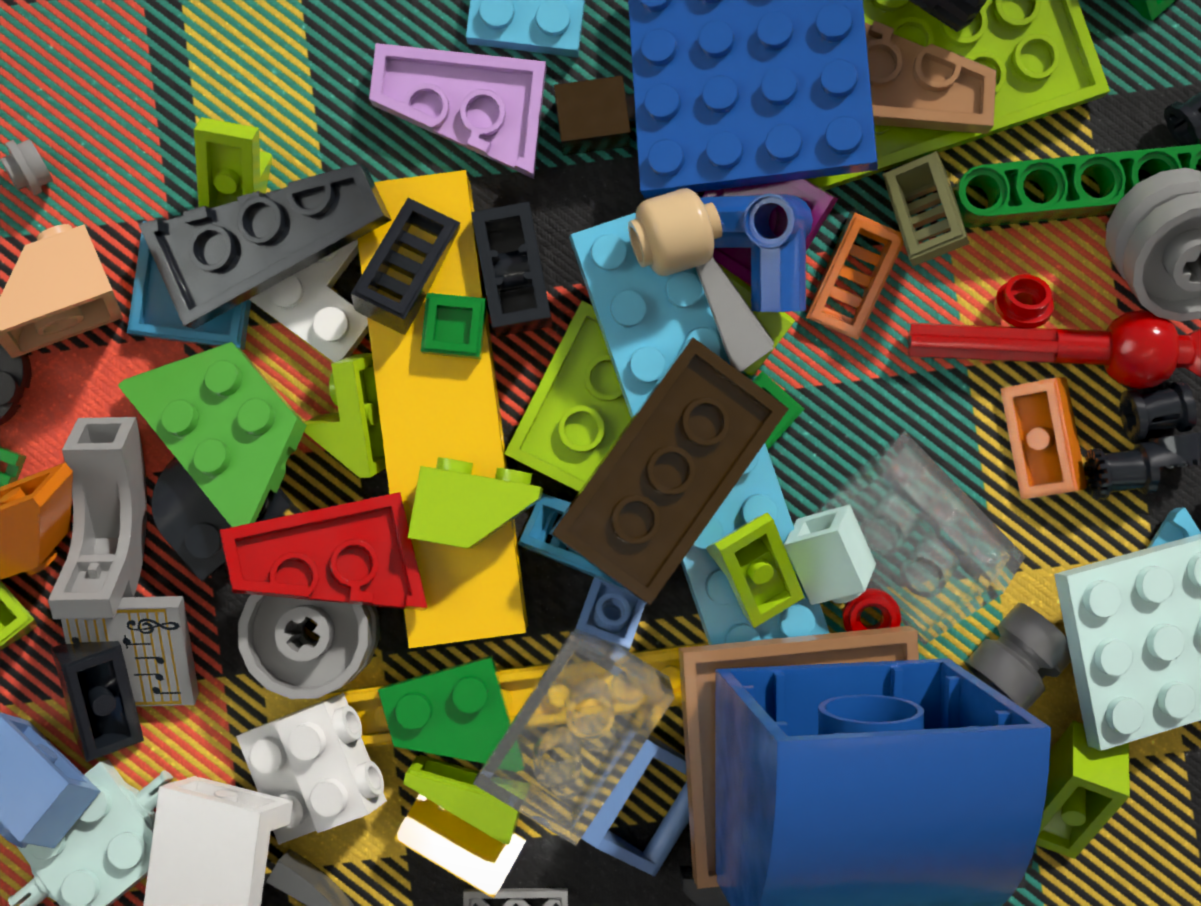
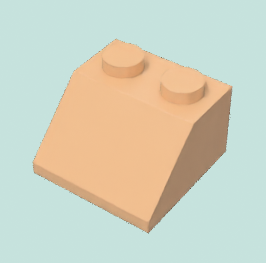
(55, 292)

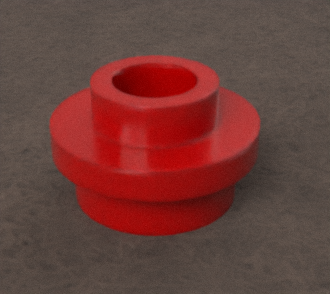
(1025, 301)
(871, 598)

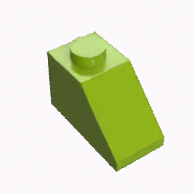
(1081, 791)

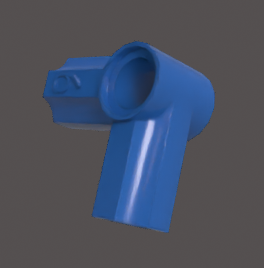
(776, 261)

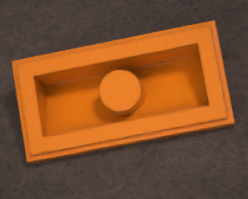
(1043, 438)

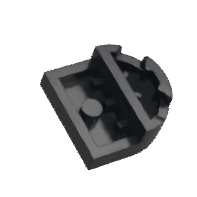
(193, 522)

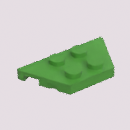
(221, 426)

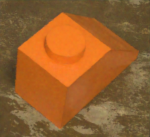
(34, 520)

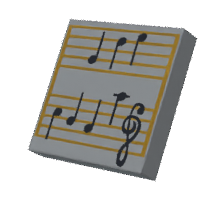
(153, 646)

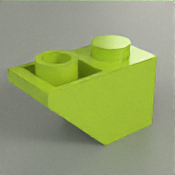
(464, 507)

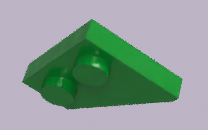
(449, 711)

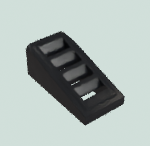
(385, 310)

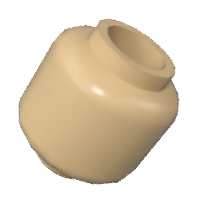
(674, 232)

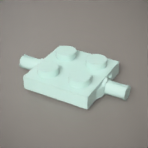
(103, 849)

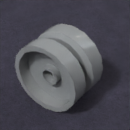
(1158, 243)
(293, 664)

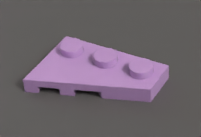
(465, 98)

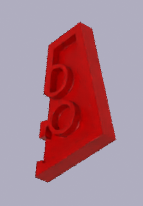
(329, 555)

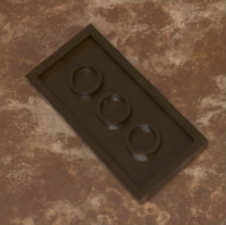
(669, 471)

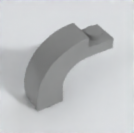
(107, 519)

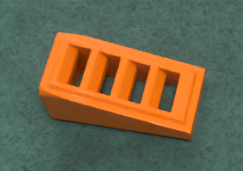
(883, 264)

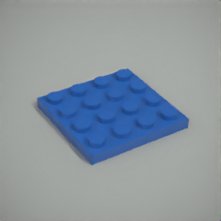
(749, 92)

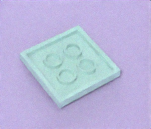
(1135, 641)

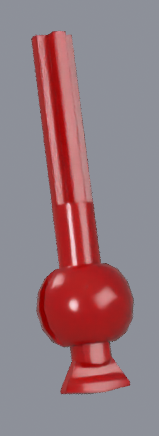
(1134, 349)

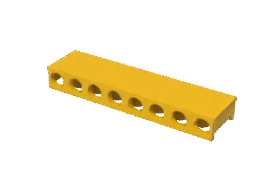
(445, 411)

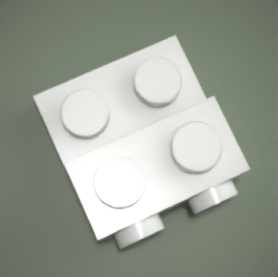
(317, 764)

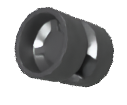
(1021, 656)

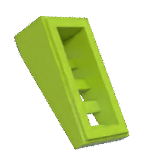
(454, 790)

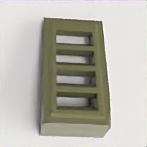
(916, 181)

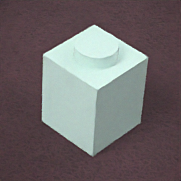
(830, 555)

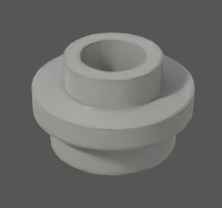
(25, 166)

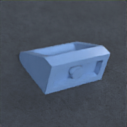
(668, 831)

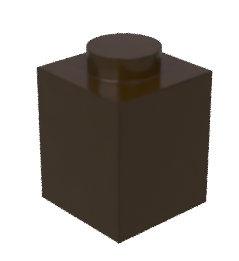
(594, 115)

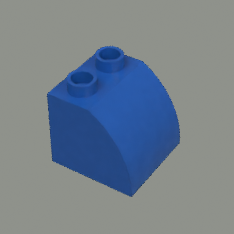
(873, 785)

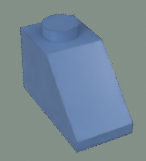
(38, 787)

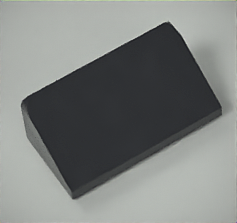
(98, 697)

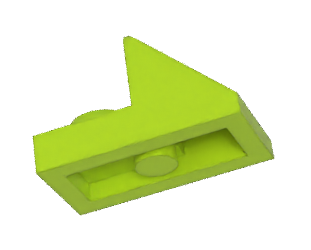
(228, 162)
(355, 431)
(757, 569)

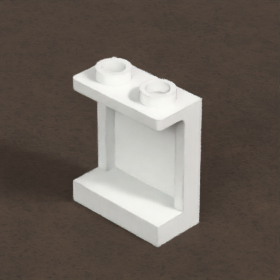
(211, 844)

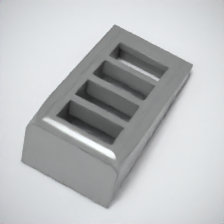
(737, 325)

